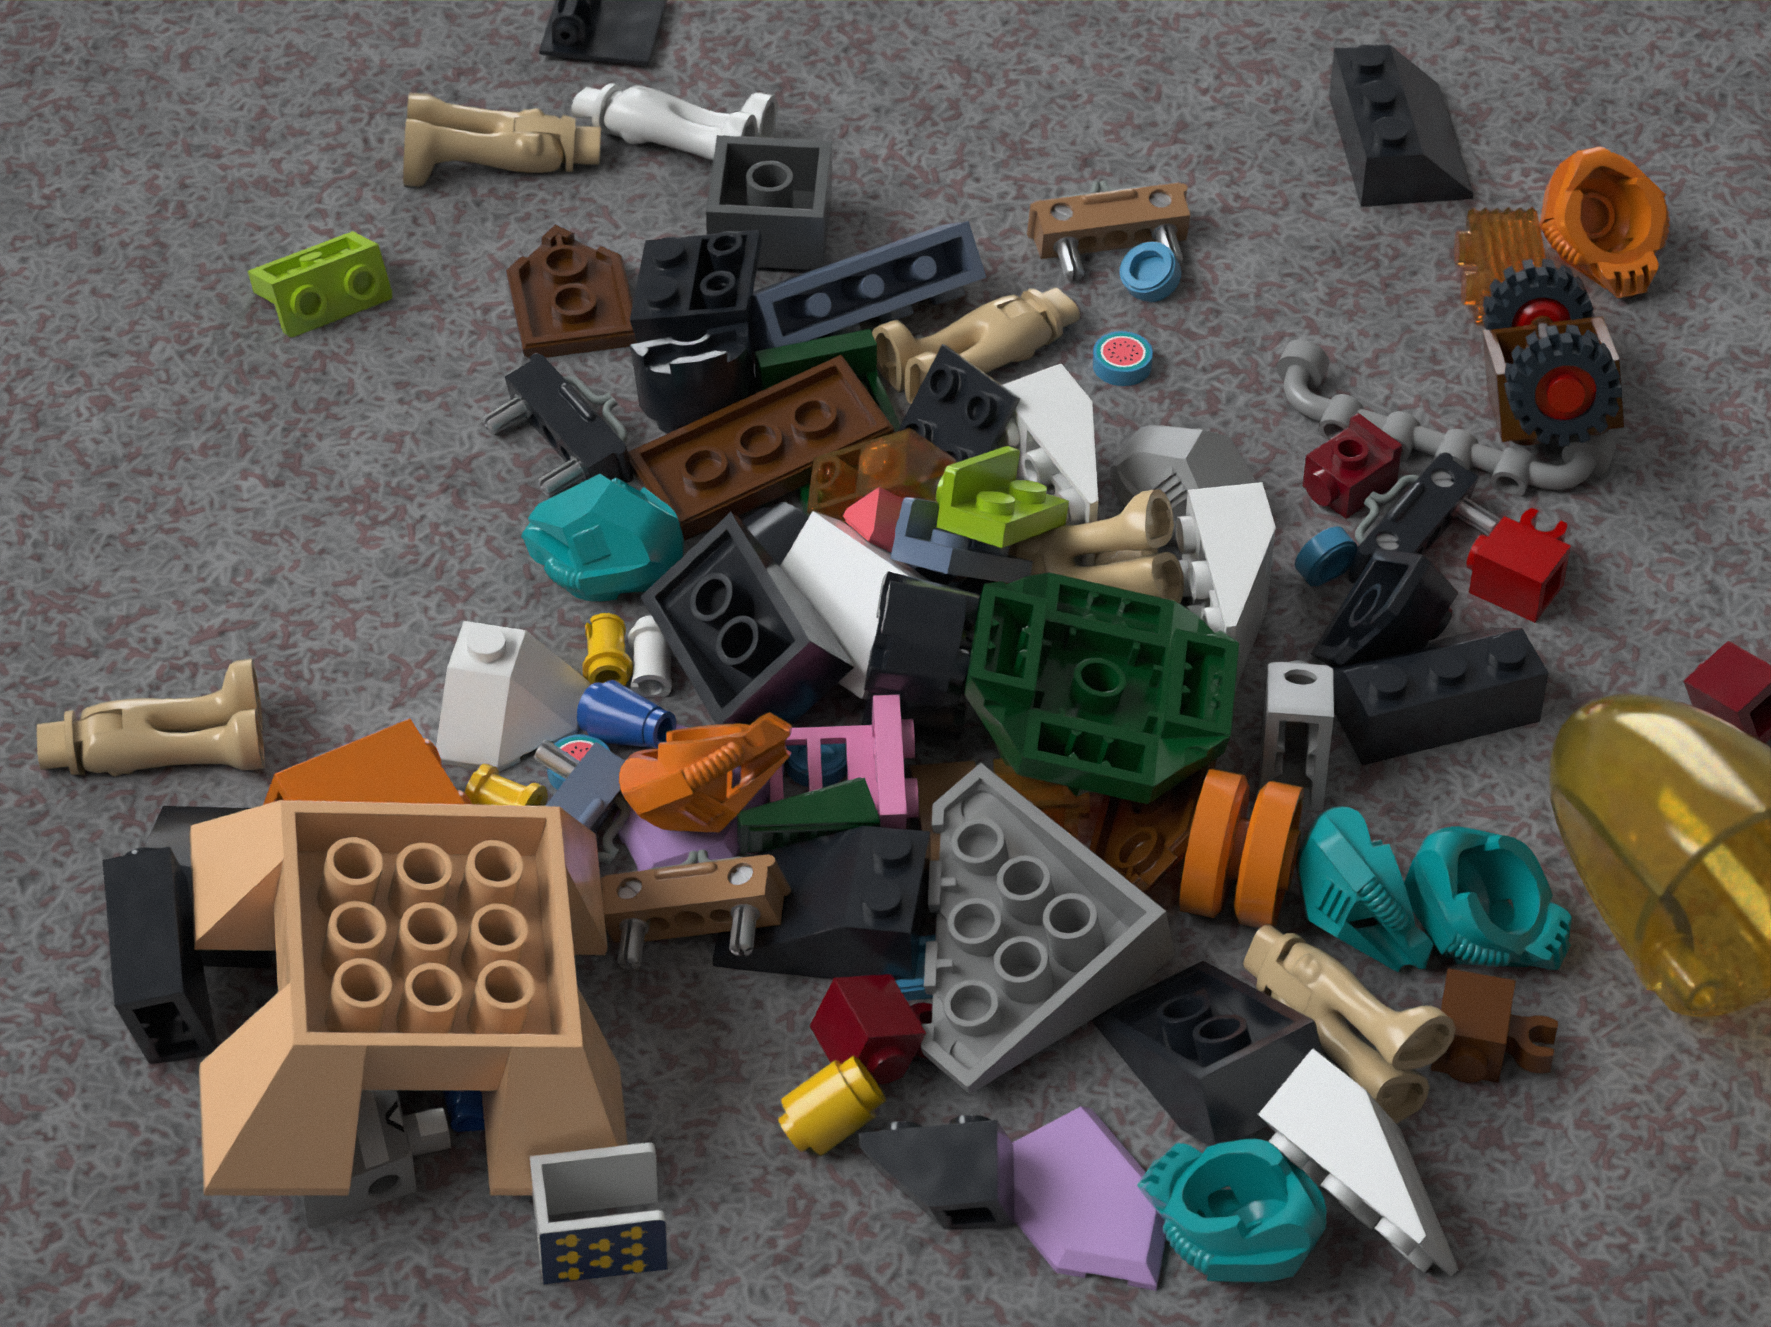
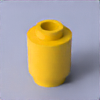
(830, 1106)

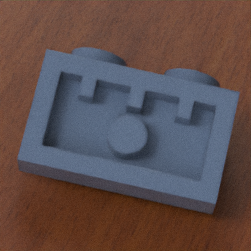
(925, 546)

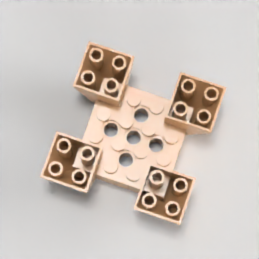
(406, 960)

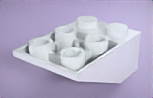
(1056, 442)
(1228, 560)
(1358, 1156)

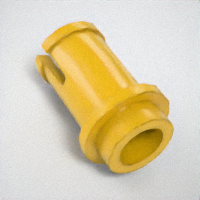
(606, 650)

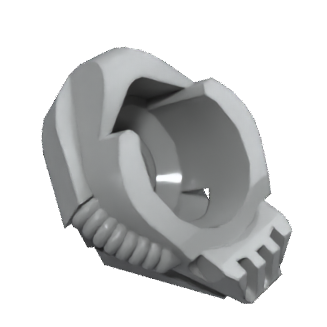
(1176, 462)

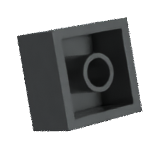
(774, 189)

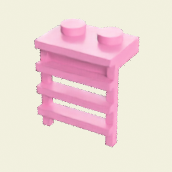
(872, 754)

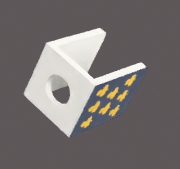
(599, 1244)

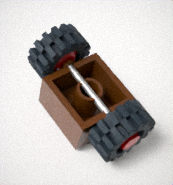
(1549, 358)

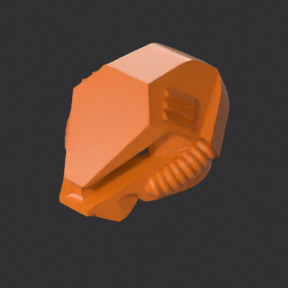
(1606, 220)
(691, 774)

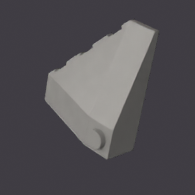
(1025, 933)

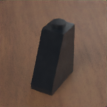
(153, 957)

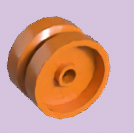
(1232, 847)

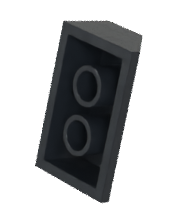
(1394, 129)
(1439, 693)

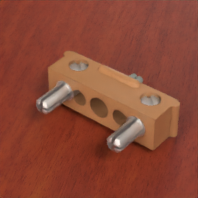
(1108, 222)
(693, 901)

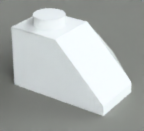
(504, 697)

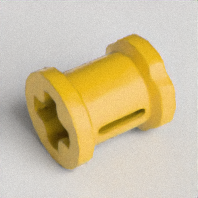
(489, 788)

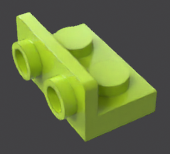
(323, 282)
(989, 505)

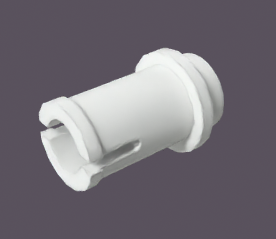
(650, 659)

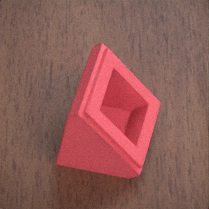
(876, 517)

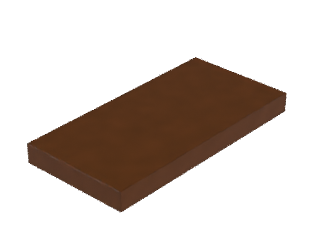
(758, 445)

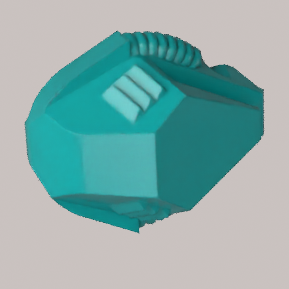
(604, 538)
(1354, 879)
(1462, 893)
(1243, 1233)

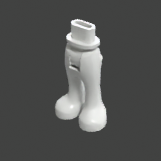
(660, 118)

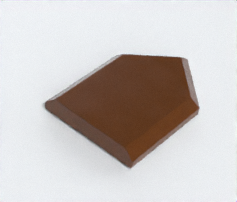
(570, 298)
(1147, 838)

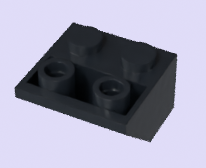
(694, 284)

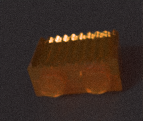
(1490, 246)

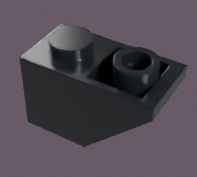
(950, 1171)

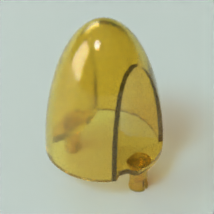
(1672, 844)

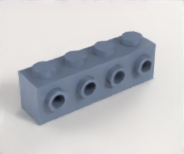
(866, 286)

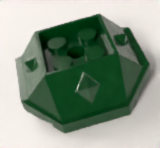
(1100, 685)

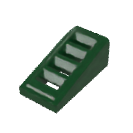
(806, 816)

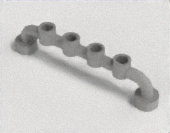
(1305, 365)

